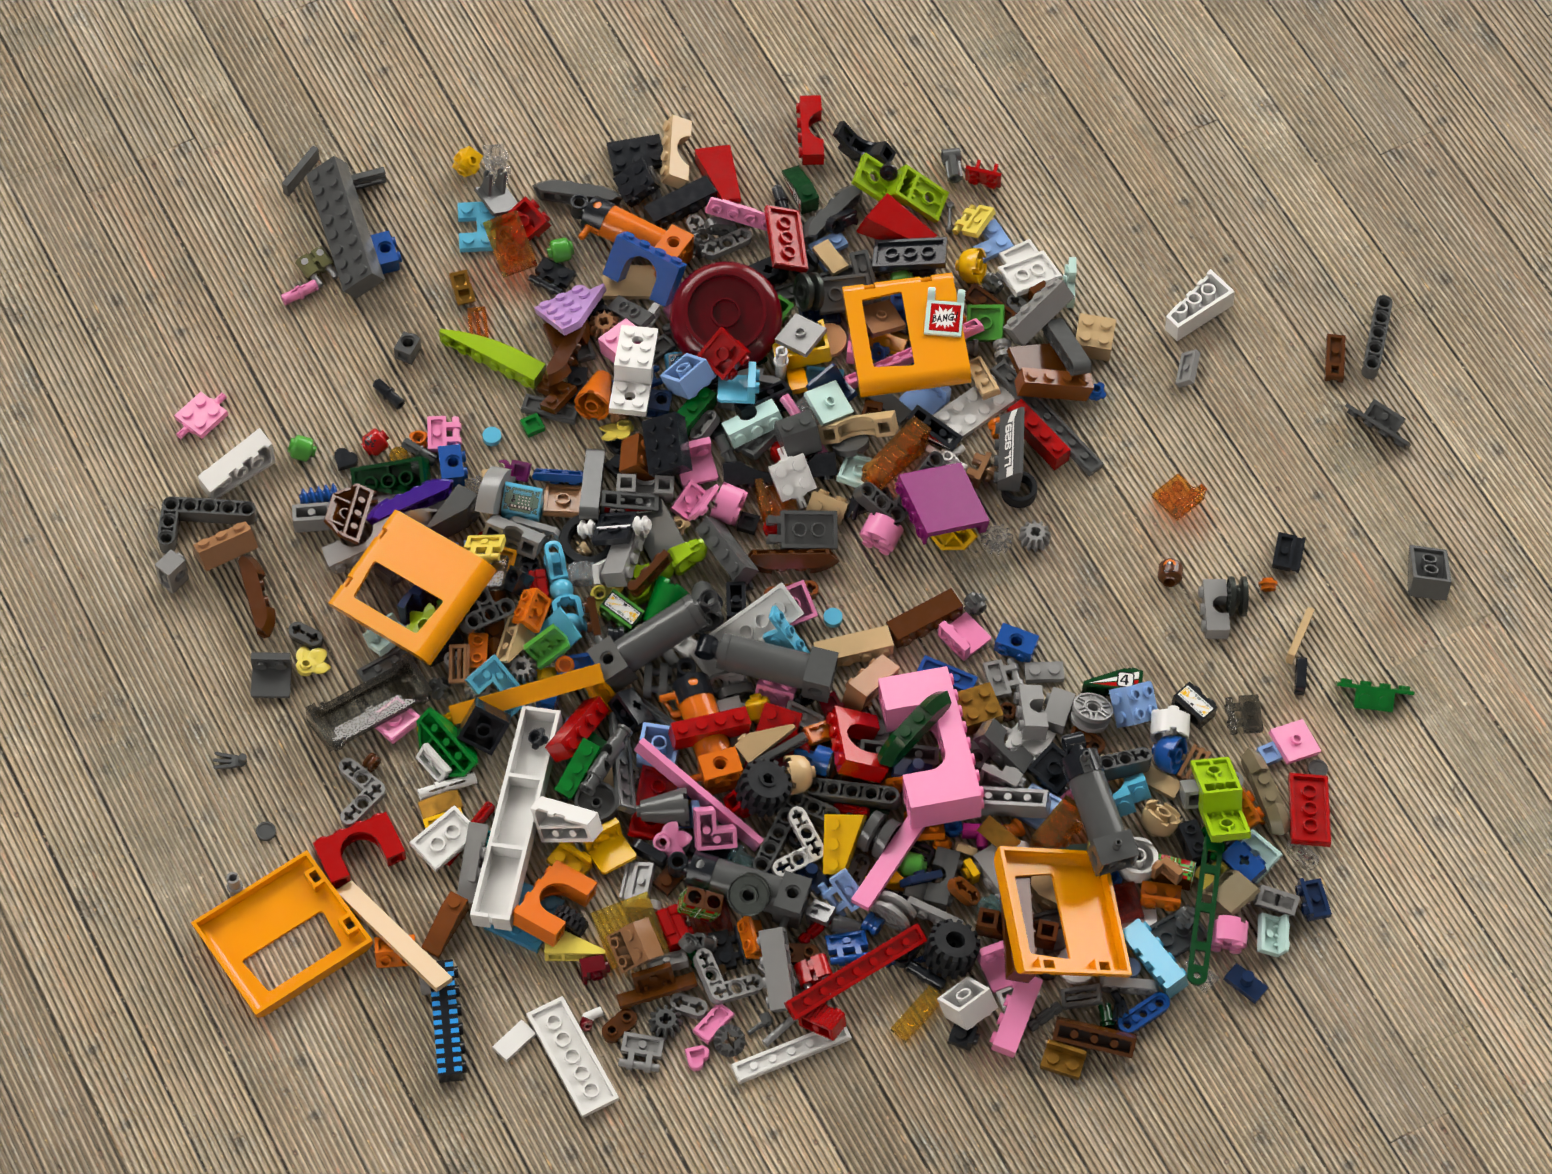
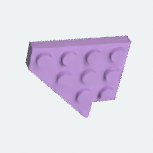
(570, 309)

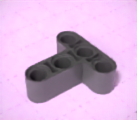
(489, 606)

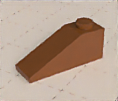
(445, 924)

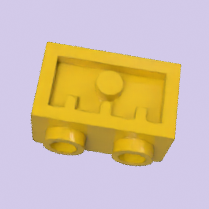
(569, 855)

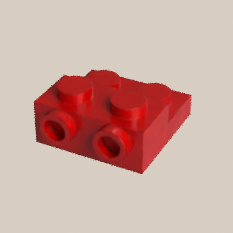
(533, 220)
(725, 354)

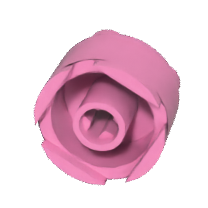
(729, 504)
(881, 533)
(1229, 934)

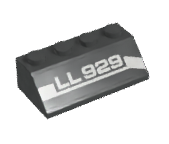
(1010, 450)

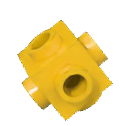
(467, 161)

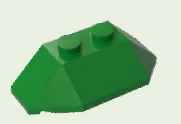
(442, 737)

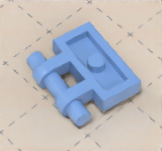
(845, 887)

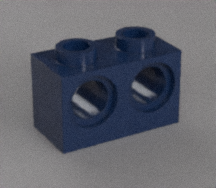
(656, 409)

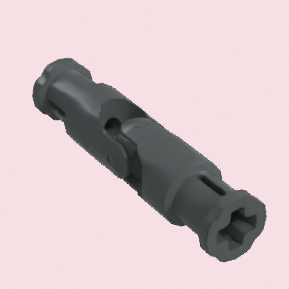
(605, 759)

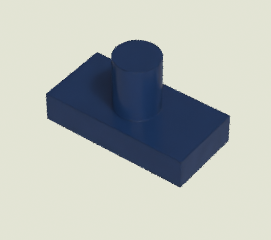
(909, 766)
(813, 872)
(1245, 983)

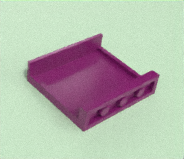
(941, 501)

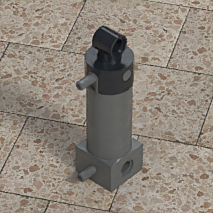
(1110, 844)
(714, 874)

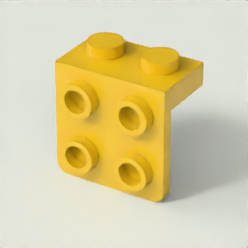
(610, 848)

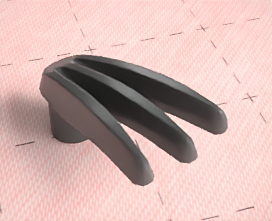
(232, 761)

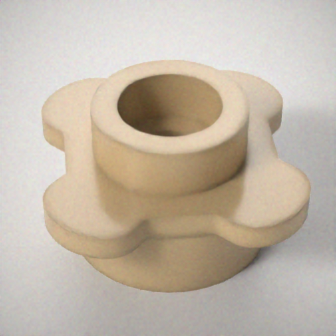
(684, 524)
(583, 548)

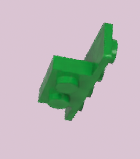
(1374, 697)

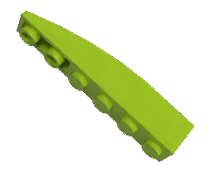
(496, 356)

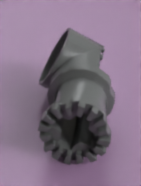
(692, 942)

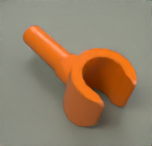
(674, 714)

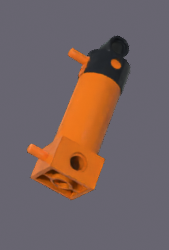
(609, 220)
(716, 760)

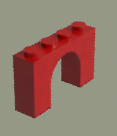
(850, 759)
(376, 830)

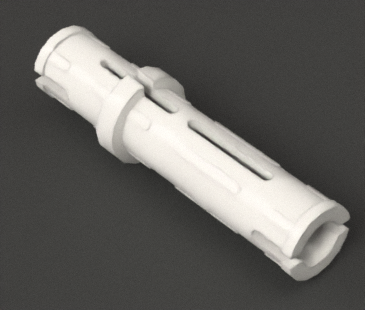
(780, 362)
(424, 793)

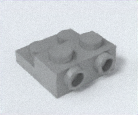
(994, 777)

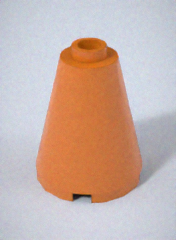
(595, 396)

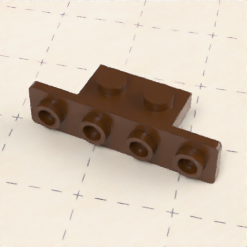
(655, 984)

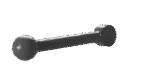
(950, 205)

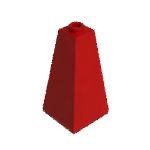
(893, 221)

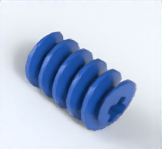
(318, 496)

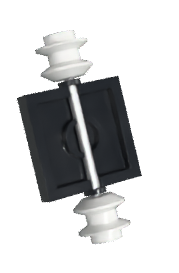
(614, 528)

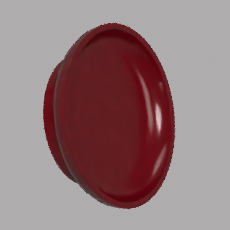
(729, 298)

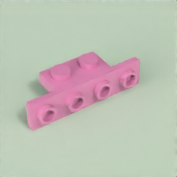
(736, 213)

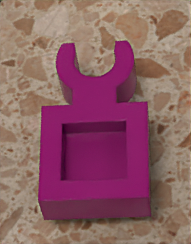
(520, 469)

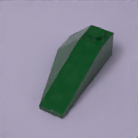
(393, 476)

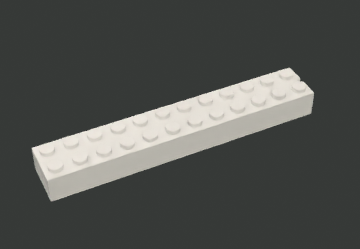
(513, 824)

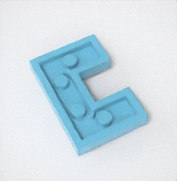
(478, 240)
(492, 672)

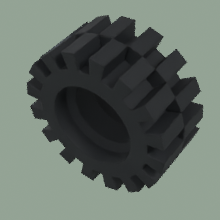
(574, 921)

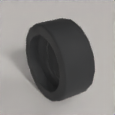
(1022, 502)

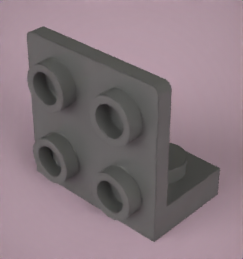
(271, 675)

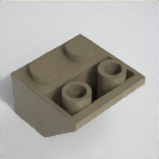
(1233, 892)

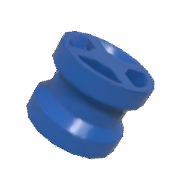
(872, 924)

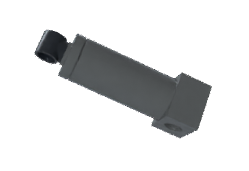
(652, 638)
(773, 663)

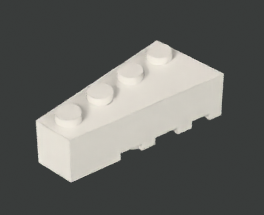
(1200, 306)
(238, 465)

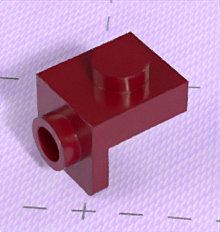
(827, 707)

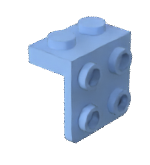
(929, 399)
(1133, 704)

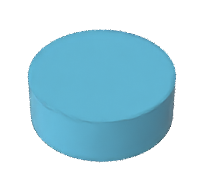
(491, 436)
(832, 617)

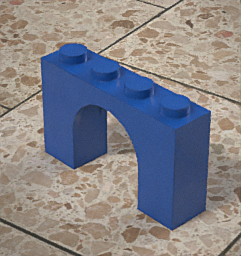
(668, 268)

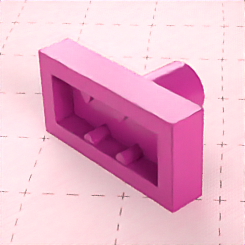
(970, 832)

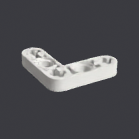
(806, 850)

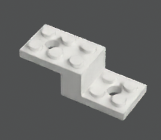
(633, 370)

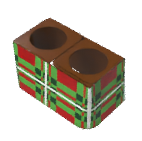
(1188, 875)
(696, 910)

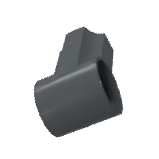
(952, 160)

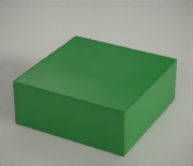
(532, 425)

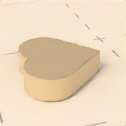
(965, 848)

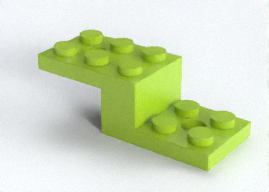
(907, 188)
(1220, 799)

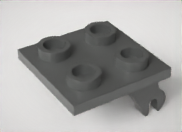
(496, 197)

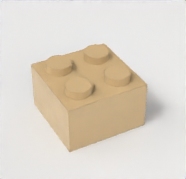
(1096, 335)

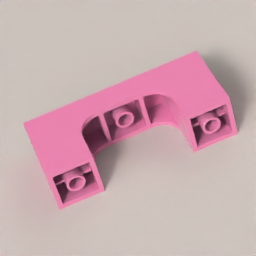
(953, 788)

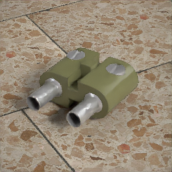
(315, 263)

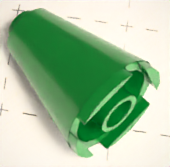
(662, 596)

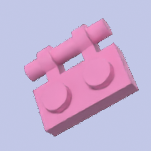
(437, 432)

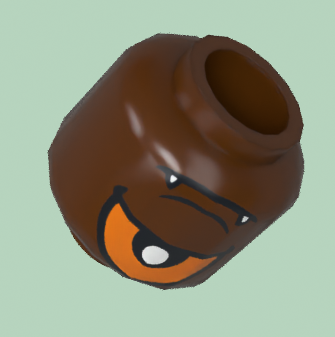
(1170, 572)

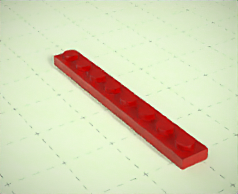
(855, 971)

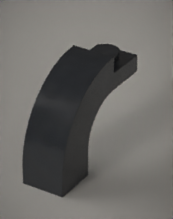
(855, 146)

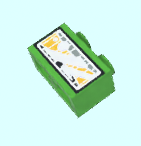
(621, 611)

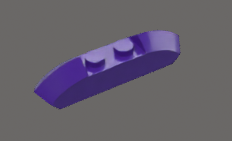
(417, 498)

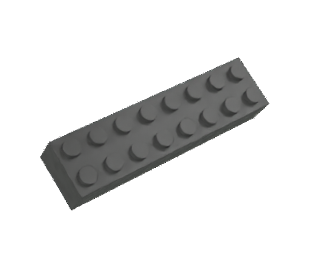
(345, 227)

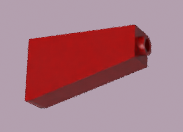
(719, 168)

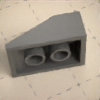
(455, 513)
(1428, 573)

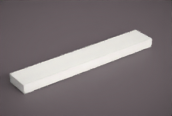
(785, 1054)

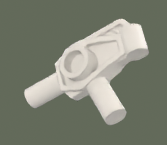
(949, 456)

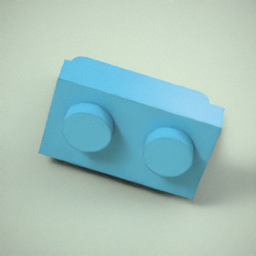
(741, 388)

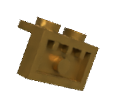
(1063, 1059)

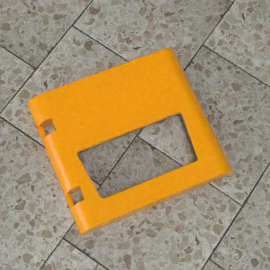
(937, 359)
(427, 562)
(1085, 910)
(271, 911)

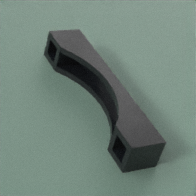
(738, 473)

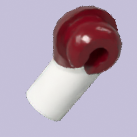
(588, 1018)

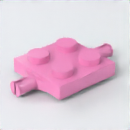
(201, 415)

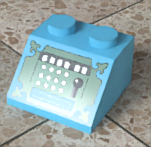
(522, 502)

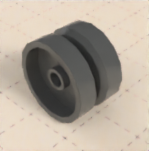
(602, 801)
(877, 834)

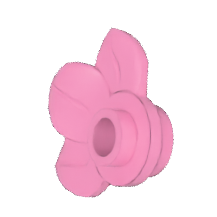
(675, 838)

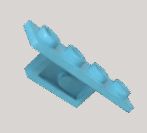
(784, 634)

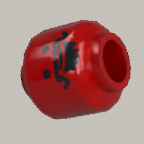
(375, 442)

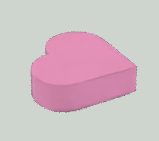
(696, 1057)

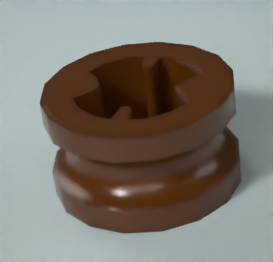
(1007, 705)
(371, 762)

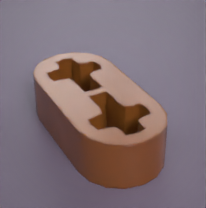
(964, 890)

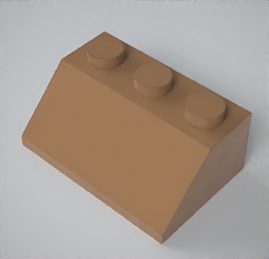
(225, 546)

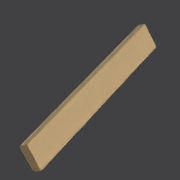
(394, 936)

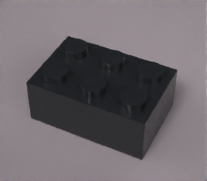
(666, 445)

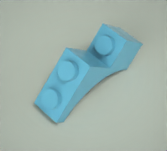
(1132, 791)

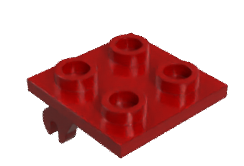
(976, 176)

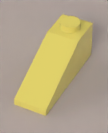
(571, 949)

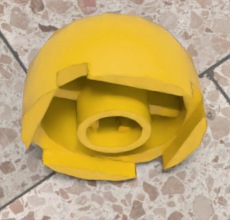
(971, 265)

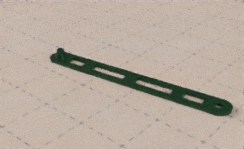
(1204, 908)

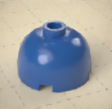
(1169, 752)

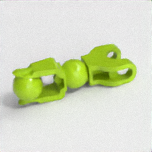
(684, 558)

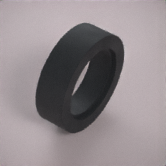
(567, 533)

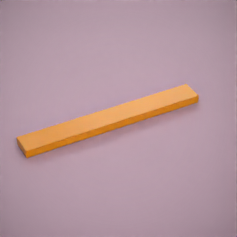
(534, 691)

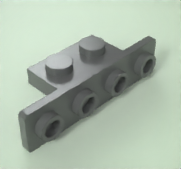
(1382, 418)

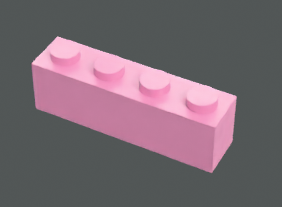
(1016, 1016)

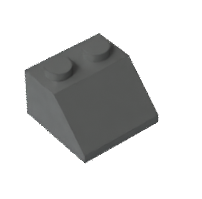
(798, 434)

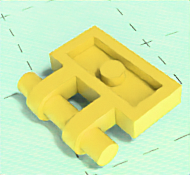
(974, 220)
(487, 544)

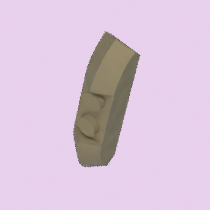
(1265, 792)

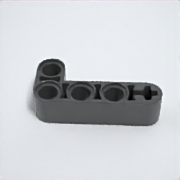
(1126, 763)

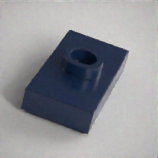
(920, 877)

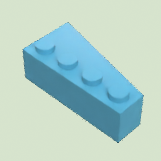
(1155, 958)

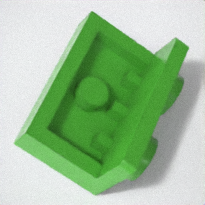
(547, 646)

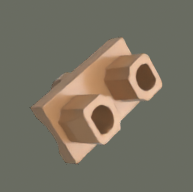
(983, 463)

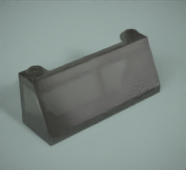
(369, 704)

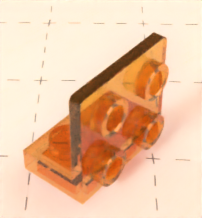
(1179, 496)
(769, 500)

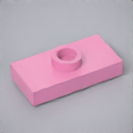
(717, 1017)

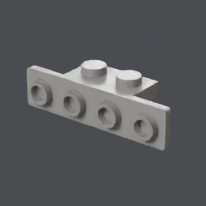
(472, 859)

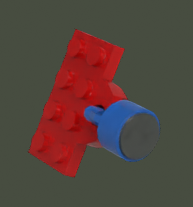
(777, 716)

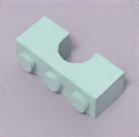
(743, 431)

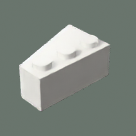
(565, 822)

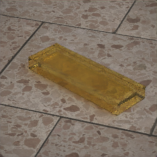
(916, 1014)

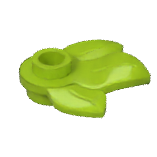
(418, 618)

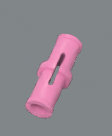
(299, 292)

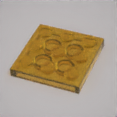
(621, 914)

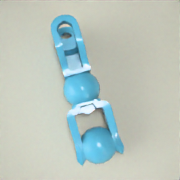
(560, 587)

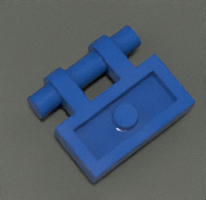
(845, 943)

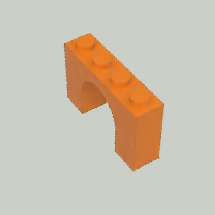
(557, 880)

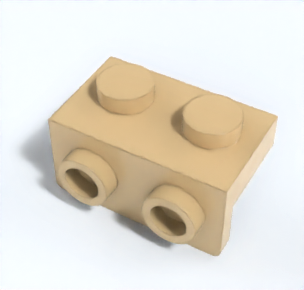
(822, 501)

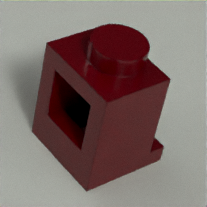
(593, 968)

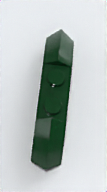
(914, 728)

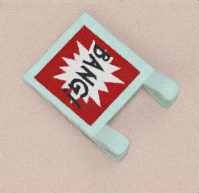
(944, 317)

